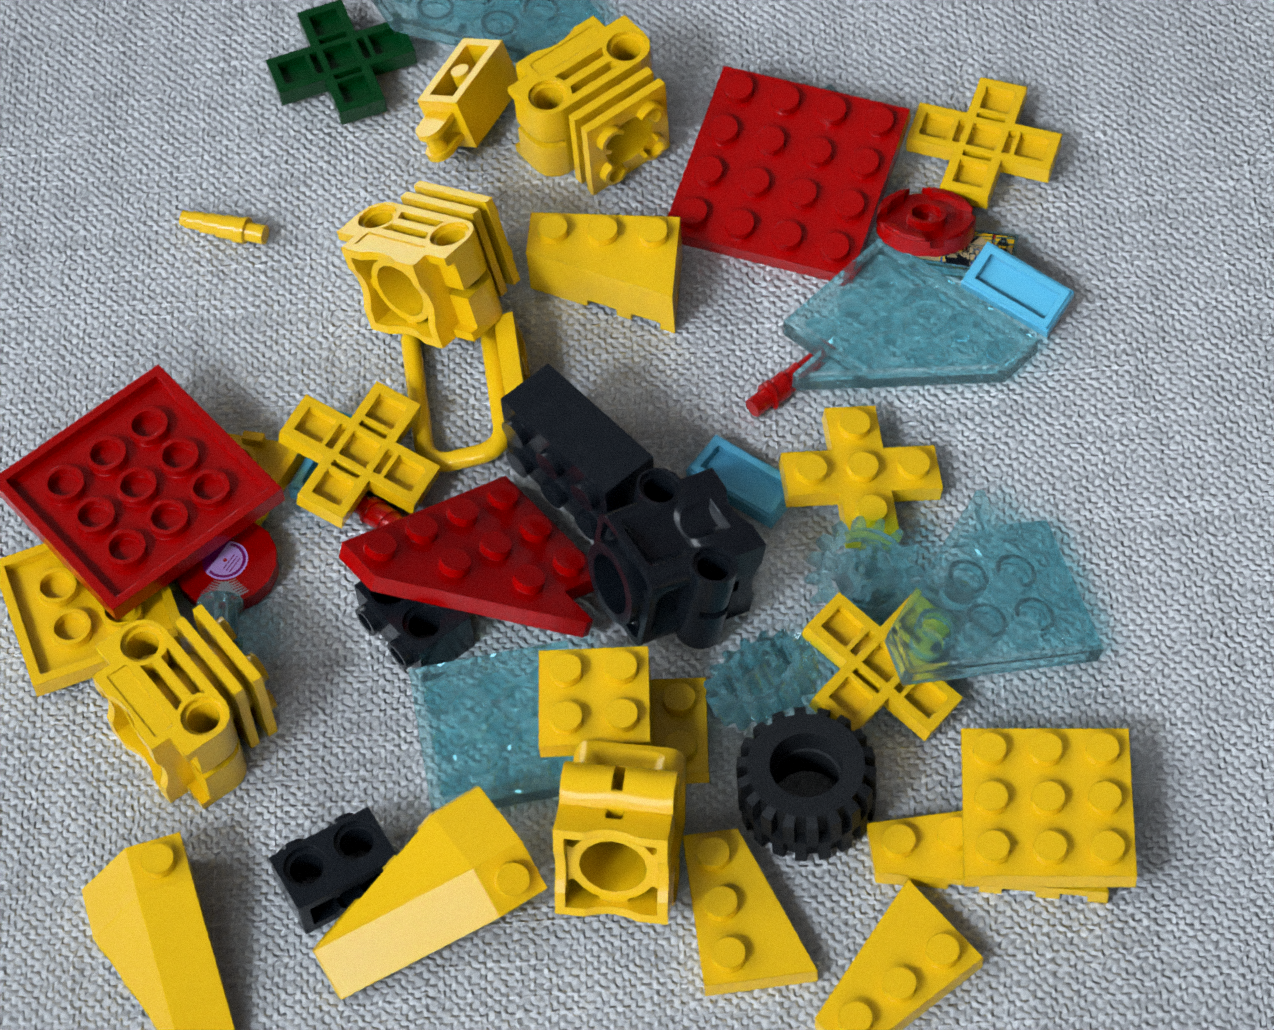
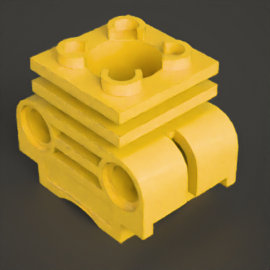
(591, 104)
(431, 263)
(185, 703)

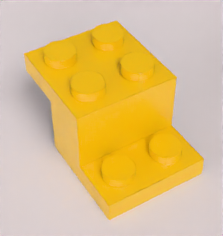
(614, 699)

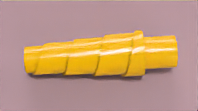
(228, 227)

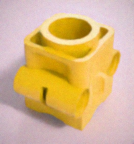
(620, 831)

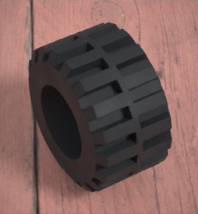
(800, 745)

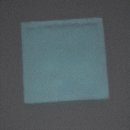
(483, 728)

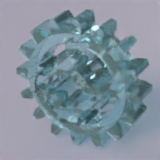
(841, 567)
(762, 678)

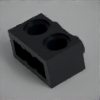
(407, 620)
(326, 855)

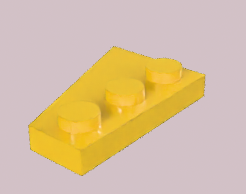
(738, 919)
(901, 968)

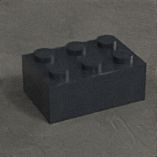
(571, 448)

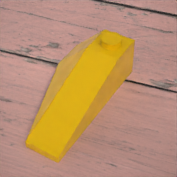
(441, 886)
(157, 936)

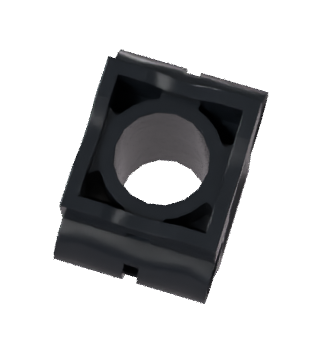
(675, 559)

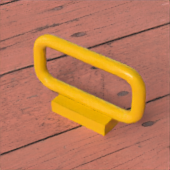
(505, 369)

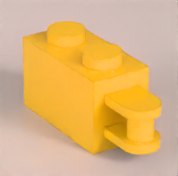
(465, 97)

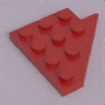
(479, 556)

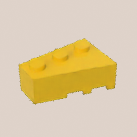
(609, 261)

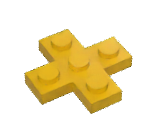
(984, 141)
(358, 454)
(859, 471)
(868, 674)

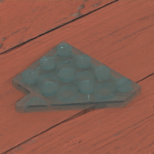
(992, 605)

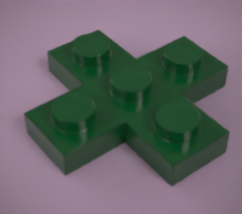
(340, 62)

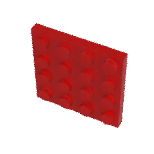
(788, 173)
(138, 491)

